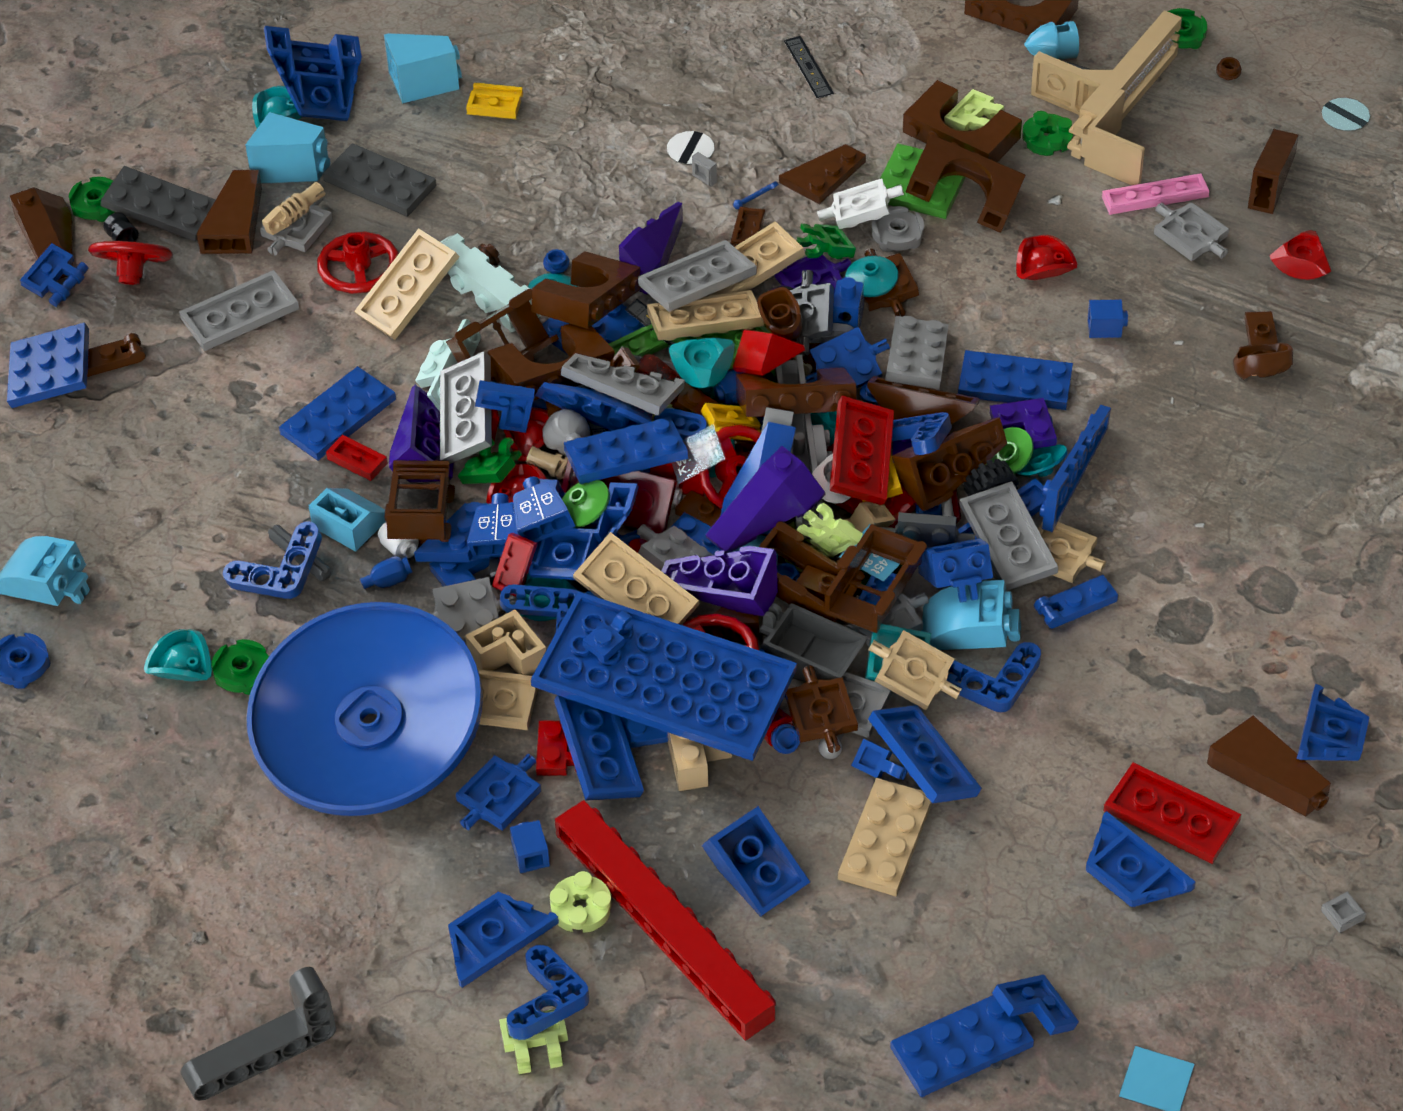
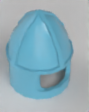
(1055, 41)

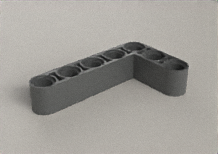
(268, 1044)

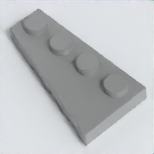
(637, 389)

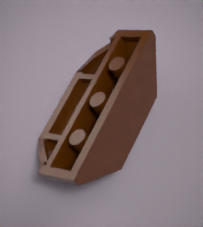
(918, 401)

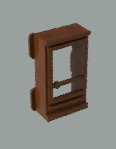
(524, 321)
(420, 522)
(884, 544)
(790, 545)

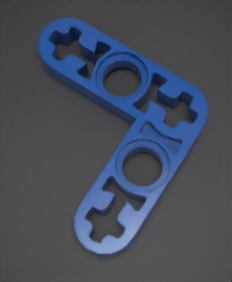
(925, 431)
(281, 575)
(534, 591)
(1001, 684)
(565, 995)

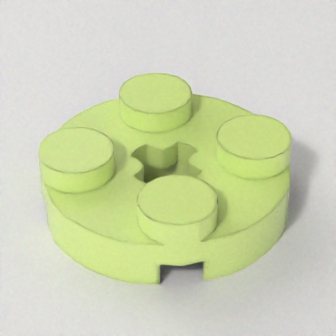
(580, 887)

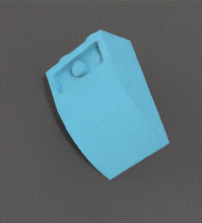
(45, 571)
(972, 623)

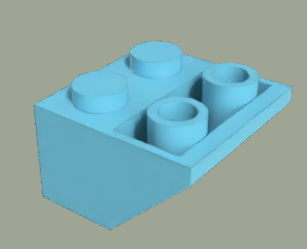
(346, 516)

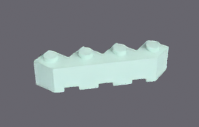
(490, 285)

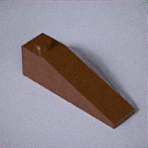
(43, 220)
(936, 475)

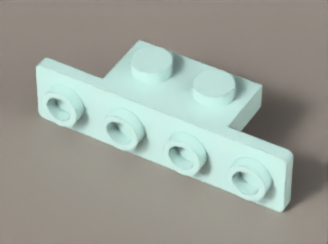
(440, 358)

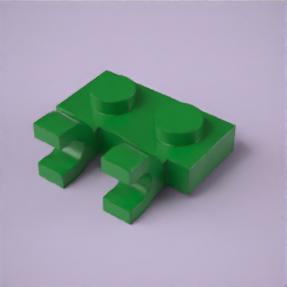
(828, 239)
(490, 466)

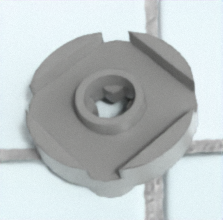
(907, 238)

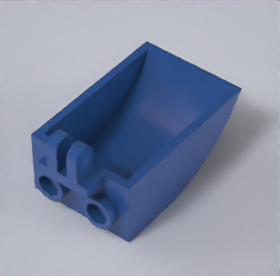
(957, 566)

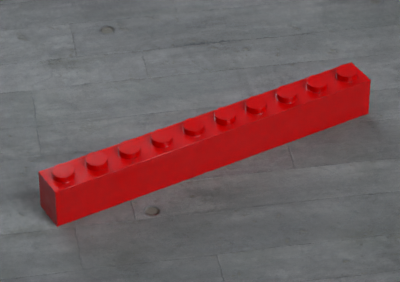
(666, 920)

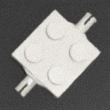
(860, 204)

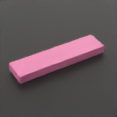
(1153, 193)

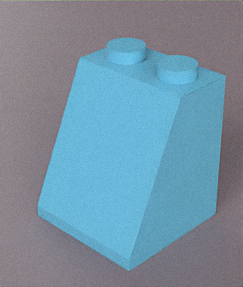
(422, 65)
(288, 150)

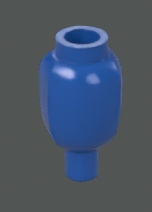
(388, 573)

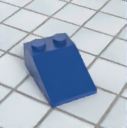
(756, 861)

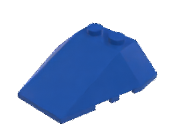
(315, 74)
(566, 551)

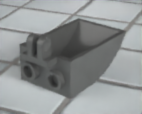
(810, 641)

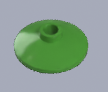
(1017, 450)
(586, 502)

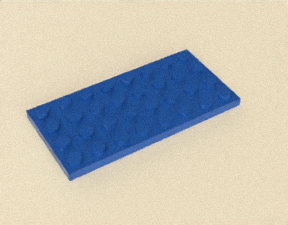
(668, 677)

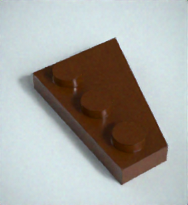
(823, 174)

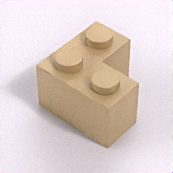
(506, 641)
(691, 761)

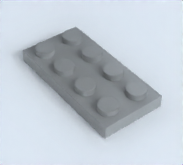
(697, 275)
(239, 310)
(917, 352)
(462, 425)
(1013, 539)

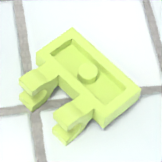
(970, 112)
(829, 534)
(548, 1037)

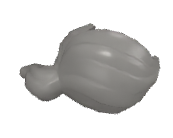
(564, 427)

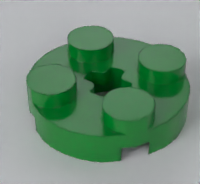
(1194, 29)
(1042, 123)
(82, 195)
(226, 659)

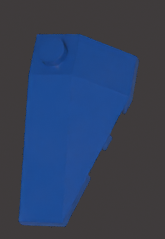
(594, 406)
(768, 443)

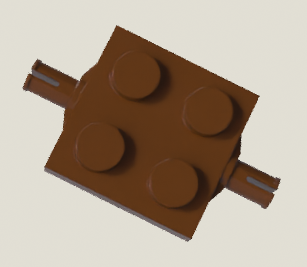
(903, 290)
(821, 709)

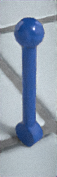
(739, 203)

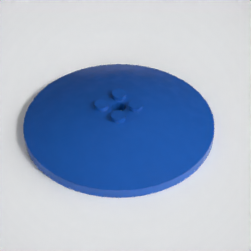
(353, 664)

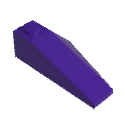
(653, 244)
(418, 432)
(774, 494)
(732, 580)

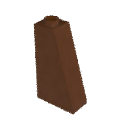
(1272, 171)
(233, 217)
(1269, 766)

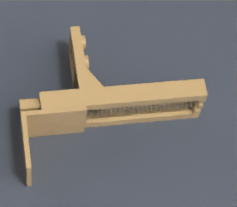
(1107, 96)

